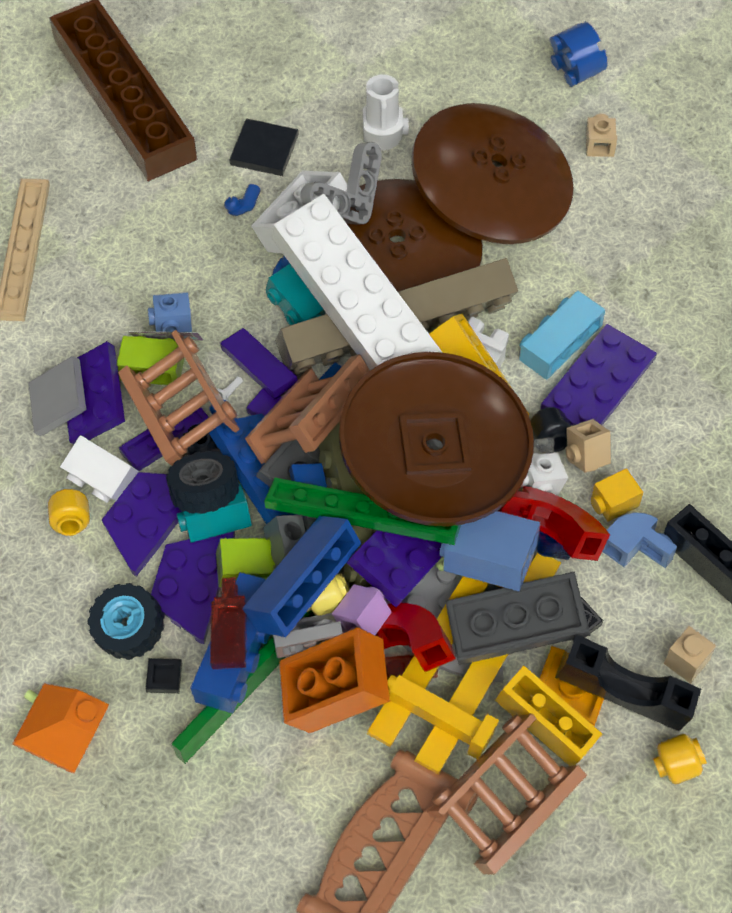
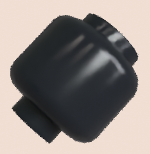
(553, 424)

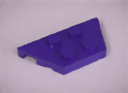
(141, 519)
(189, 583)

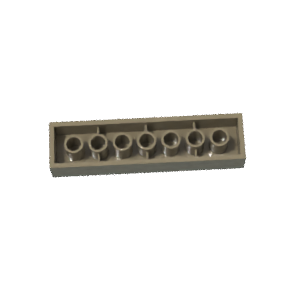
(432, 303)

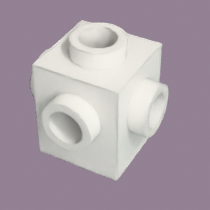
(546, 473)

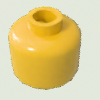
(68, 512)
(680, 759)

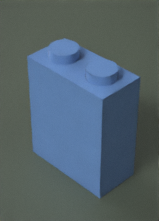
(493, 550)

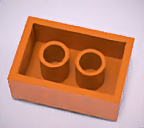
(334, 680)

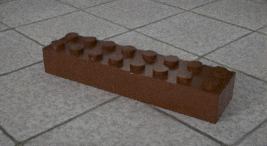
(123, 89)

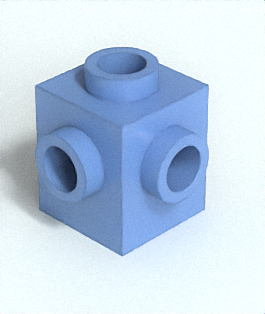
(170, 313)

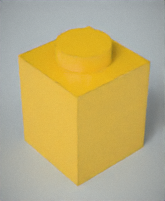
(616, 495)

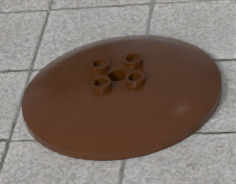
(486, 201)
(430, 244)
(443, 399)

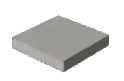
(57, 396)

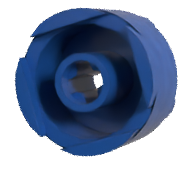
(578, 53)

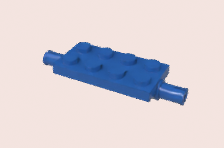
(245, 461)

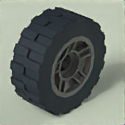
(202, 482)

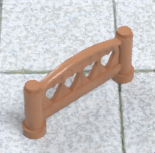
(398, 857)

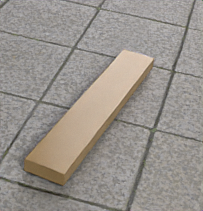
(22, 249)

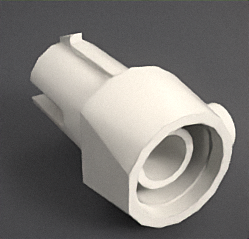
(382, 114)

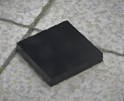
(264, 147)

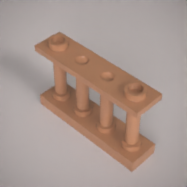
(150, 404)
(306, 410)
(539, 803)

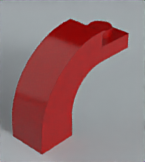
(562, 520)
(421, 631)

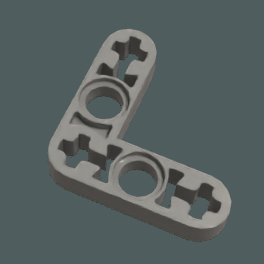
(353, 195)

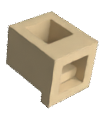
(601, 130)

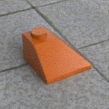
(61, 725)

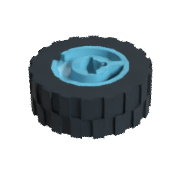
(142, 626)

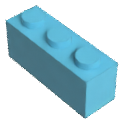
(561, 334)

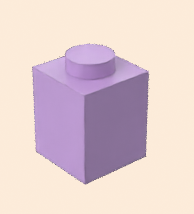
(362, 609)

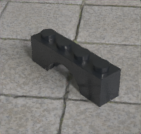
(657, 698)

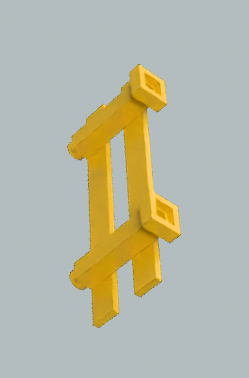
(454, 718)

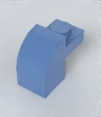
(636, 533)

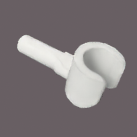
(226, 392)

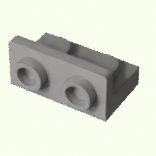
(306, 634)

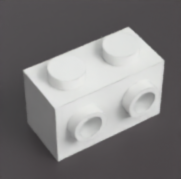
(99, 469)

